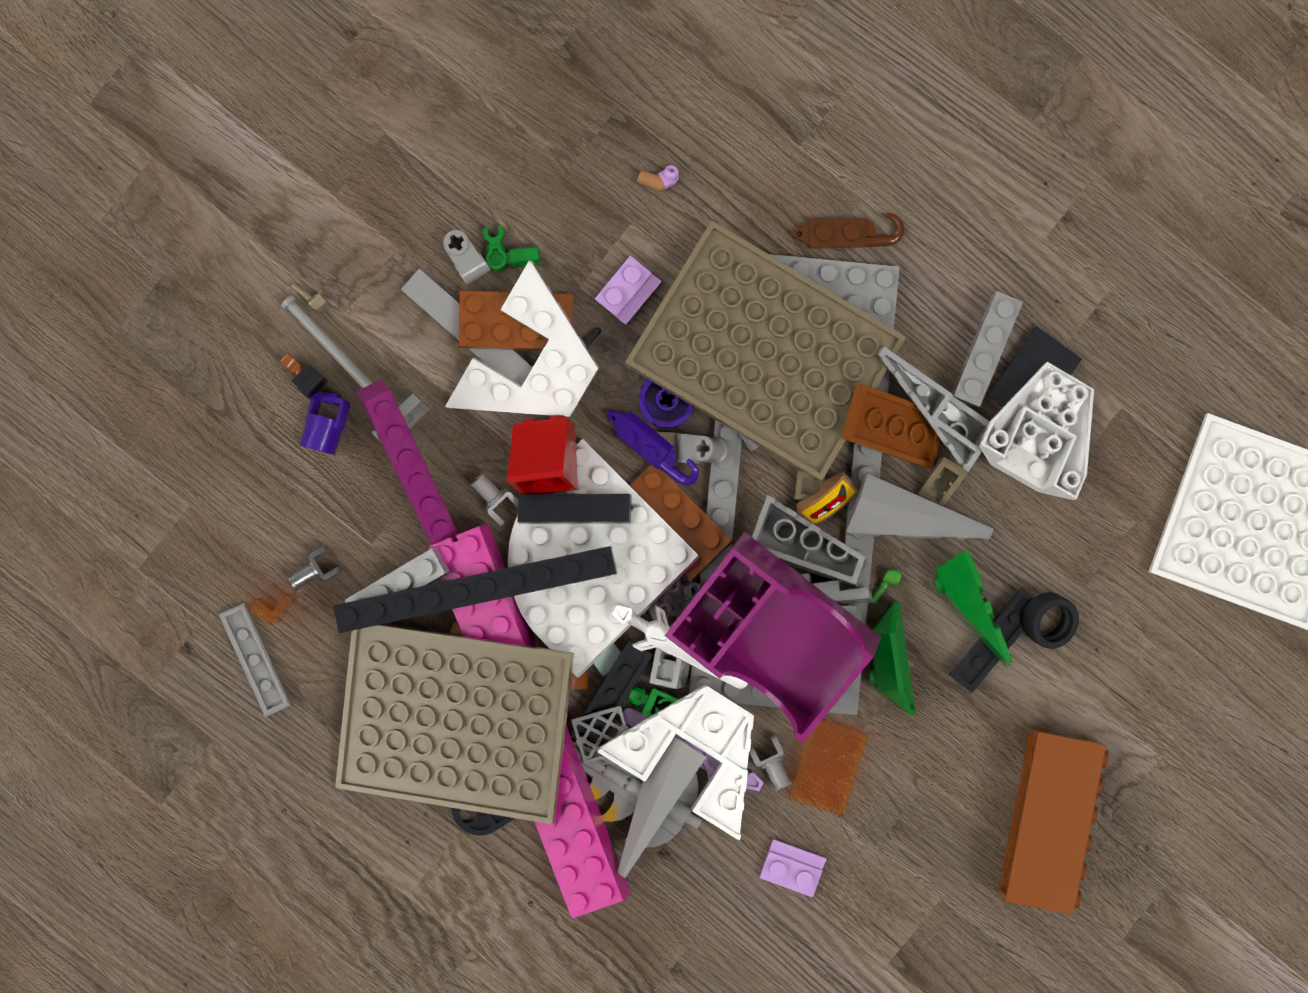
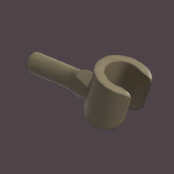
(316, 302)

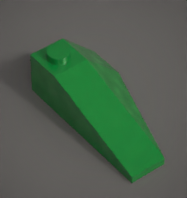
(962, 590)

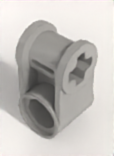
(467, 260)
(701, 449)

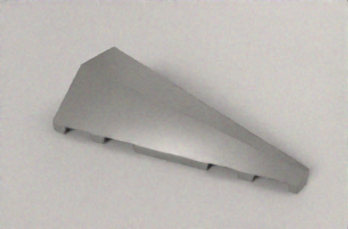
(952, 420)
(895, 511)
(658, 797)

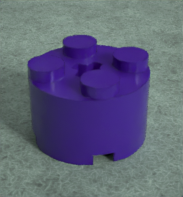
(662, 415)

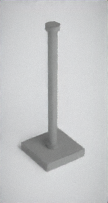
(412, 408)

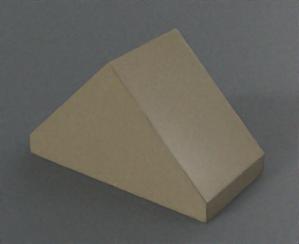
(942, 481)

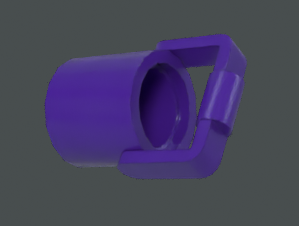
(322, 432)

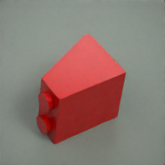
(543, 456)

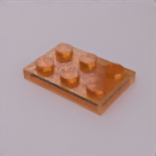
(828, 767)

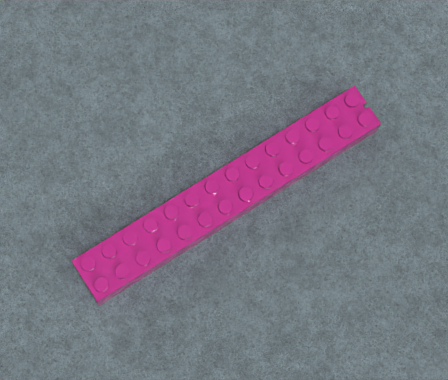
(578, 839)

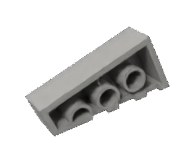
(806, 545)

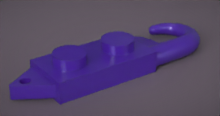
(651, 446)

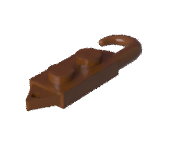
(847, 233)

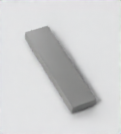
(255, 659)

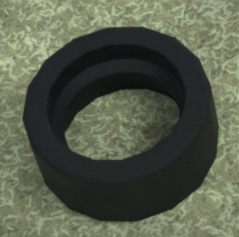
(1063, 632)

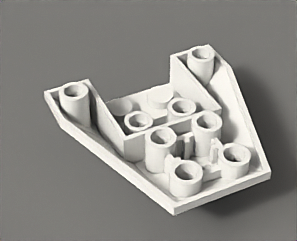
(1044, 433)

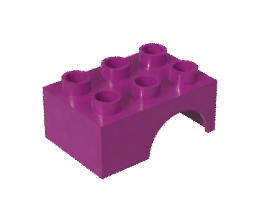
(775, 633)

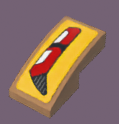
(832, 497)

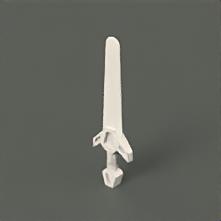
(654, 637)

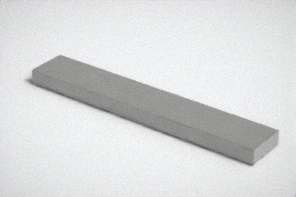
(446, 312)

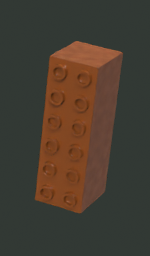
(1052, 821)

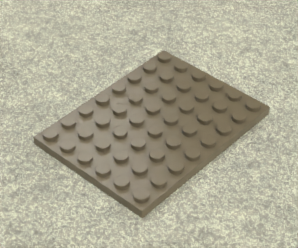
(763, 350)
(454, 721)

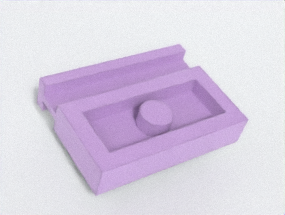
(628, 290)
(792, 867)

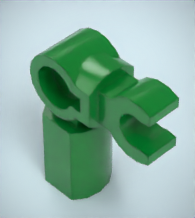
(498, 259)

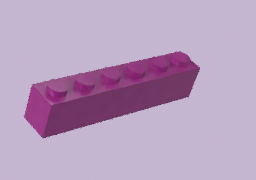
(406, 461)

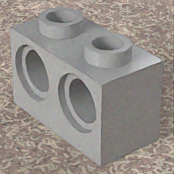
(669, 670)

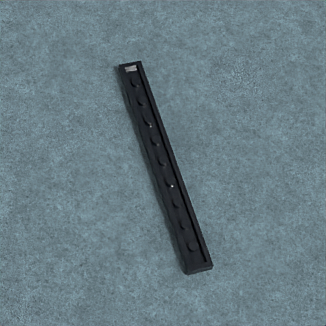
(475, 589)

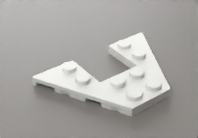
(559, 373)
(711, 725)

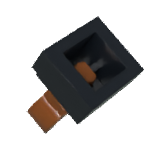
(307, 378)

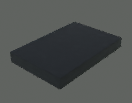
(1028, 360)

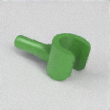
(890, 577)

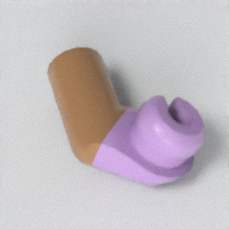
(661, 180)

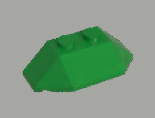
(890, 663)

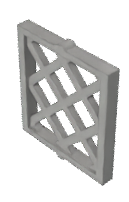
(581, 740)

